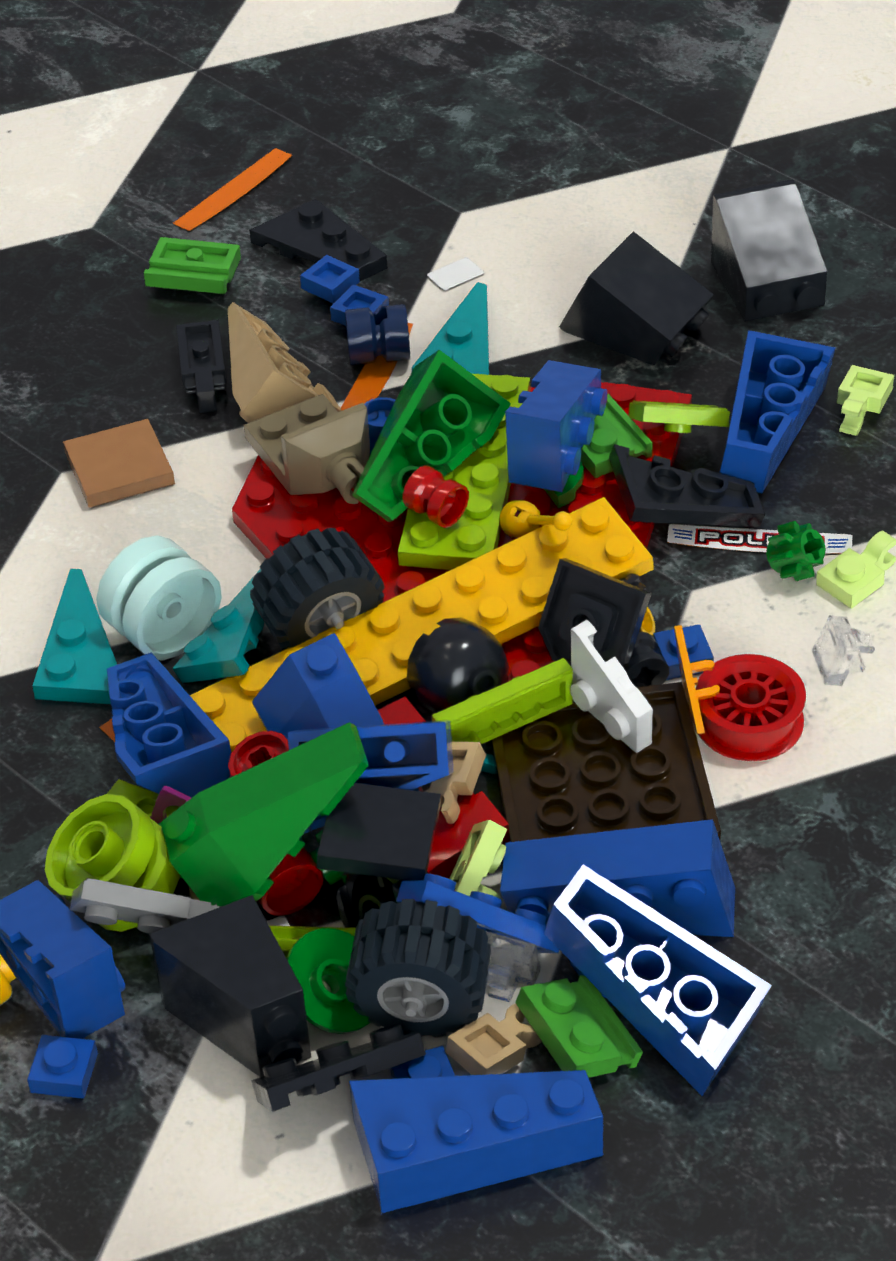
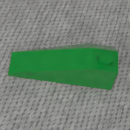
(434, 423)
(243, 827)

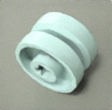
(158, 596)

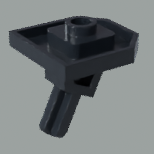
(608, 603)

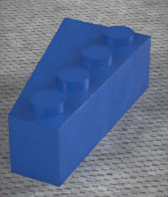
(772, 400)
(657, 975)

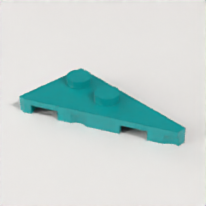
(465, 334)
(223, 644)
(76, 650)

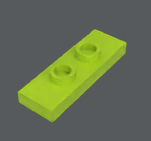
(510, 704)

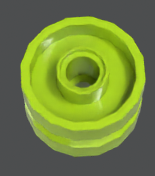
(109, 843)

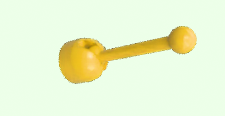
(529, 519)

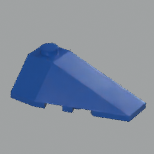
(316, 691)
(163, 731)

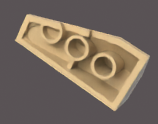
(263, 370)

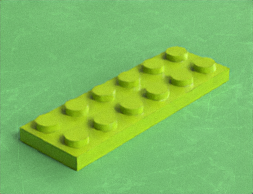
(487, 480)

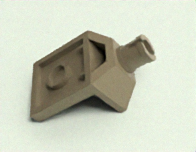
(313, 446)

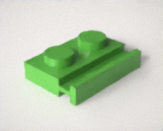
(192, 265)
(612, 429)
(578, 1026)

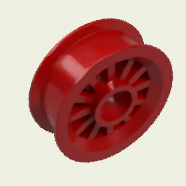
(755, 709)

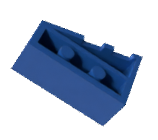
(553, 425)
(396, 754)
(60, 961)

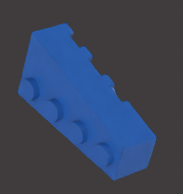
(666, 867)
(471, 1130)

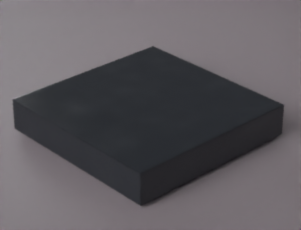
(380, 832)

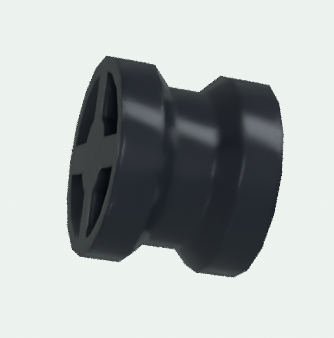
(646, 663)

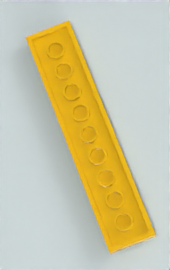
(496, 590)

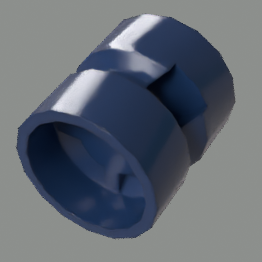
(377, 334)

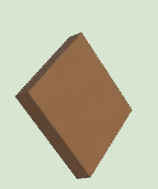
(118, 463)

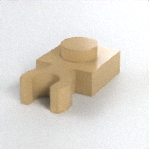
(467, 764)
(492, 1045)

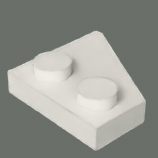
(608, 692)

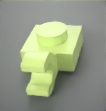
(862, 392)
(856, 576)

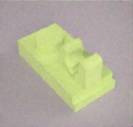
(479, 857)

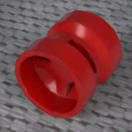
(439, 498)

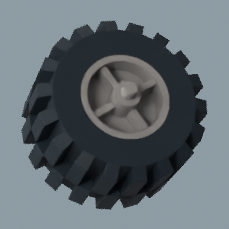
(314, 586)
(418, 967)

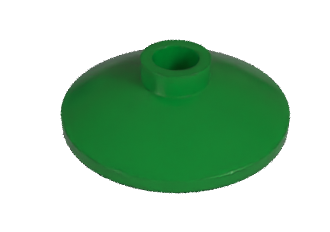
(326, 957)

